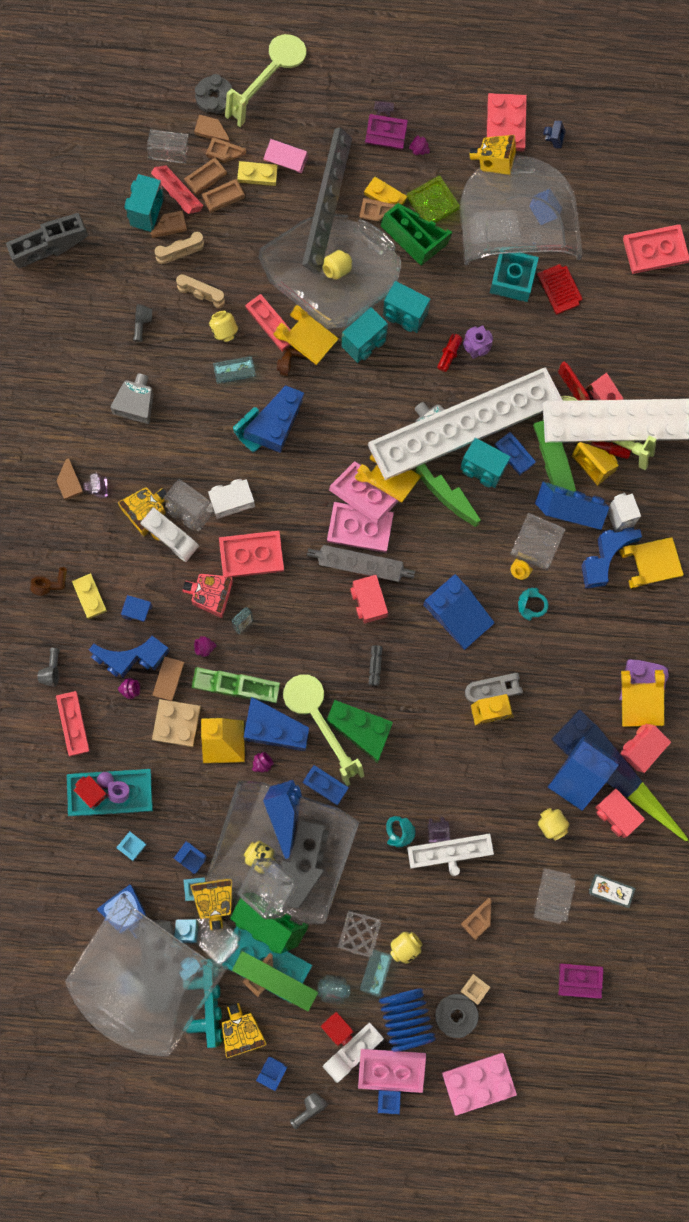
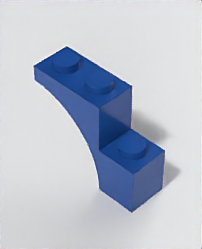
(609, 542)
(119, 663)

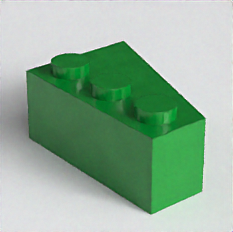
(415, 234)
(361, 728)
(277, 933)

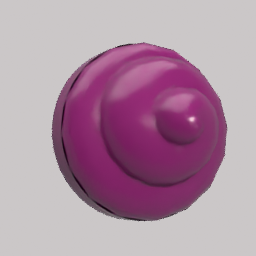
(419, 146)
(204, 646)
(129, 688)
(262, 762)

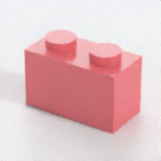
(369, 599)
(645, 747)
(619, 813)

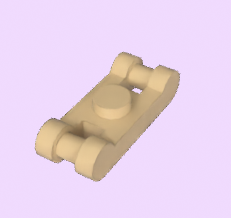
(179, 249)
(200, 290)

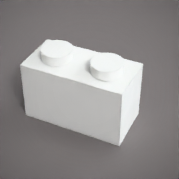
(231, 498)
(623, 512)

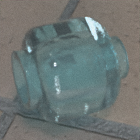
(333, 989)

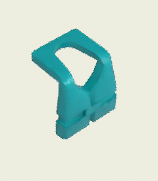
(242, 424)

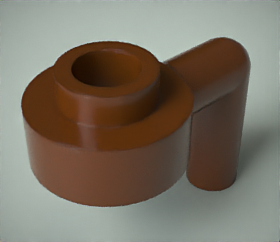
(284, 364)
(42, 585)

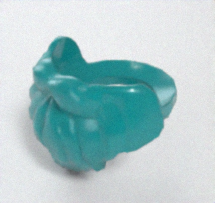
(527, 613)
(408, 832)

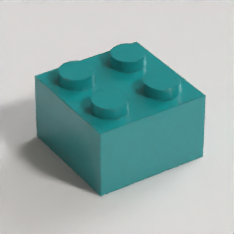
(144, 202)
(514, 275)
(406, 307)
(364, 335)
(484, 463)

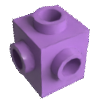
(475, 346)

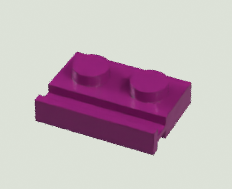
(386, 131)
(580, 981)

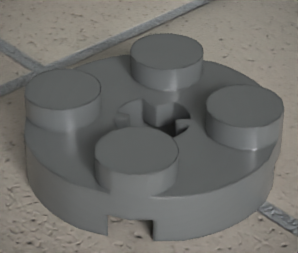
(205, 87)
(465, 1024)

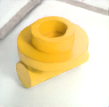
(520, 569)

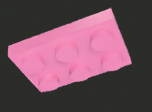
(362, 495)
(356, 530)
(391, 1070)
(479, 1083)

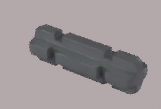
(375, 665)

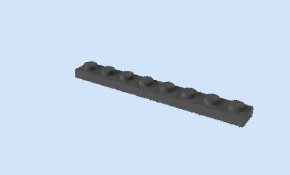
(327, 201)

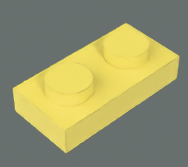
(257, 173)
(89, 596)

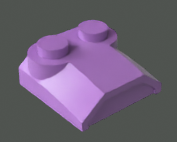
(643, 672)

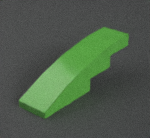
(555, 460)
(454, 500)
(235, 685)
(275, 981)

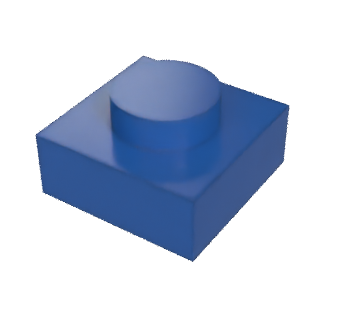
(389, 1102)

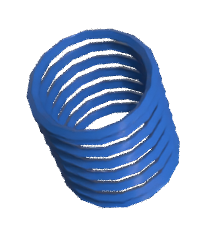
(397, 999)

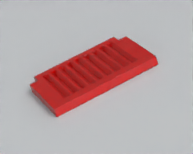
(560, 288)
(572, 382)

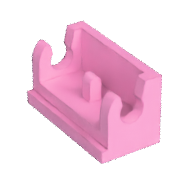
(286, 156)

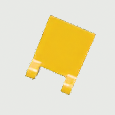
(307, 336)
(397, 486)
(654, 561)
(642, 701)

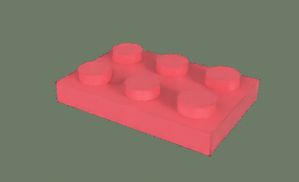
(507, 117)
(656, 249)
(251, 554)

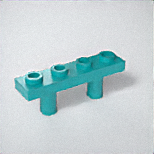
(210, 1024)

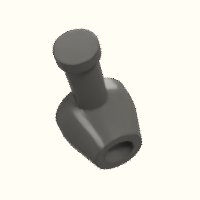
(142, 315)
(50, 675)
(314, 1105)

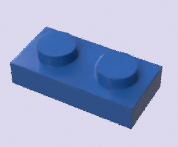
(519, 457)
(325, 785)

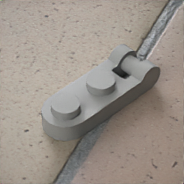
(493, 687)

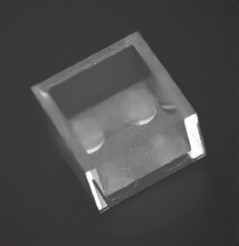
(188, 505)
(537, 541)
(268, 888)

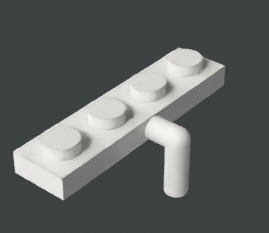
(450, 852)

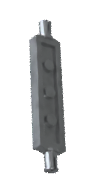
(360, 563)

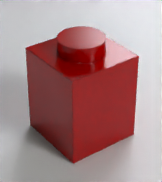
(90, 792)
(337, 1029)

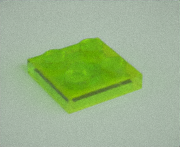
(433, 200)

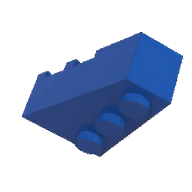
(275, 420)
(572, 506)
(274, 728)

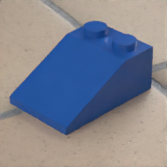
(458, 611)
(583, 773)
(283, 810)

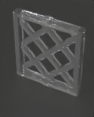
(364, 943)

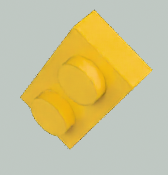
(383, 192)

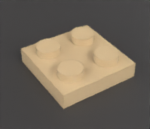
(176, 723)

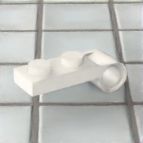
(169, 534)
(349, 1055)

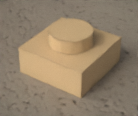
(475, 989)

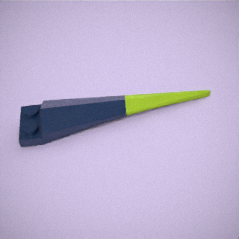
(623, 777)

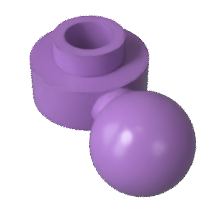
(106, 780)

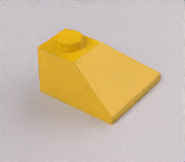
(595, 462)
(222, 740)

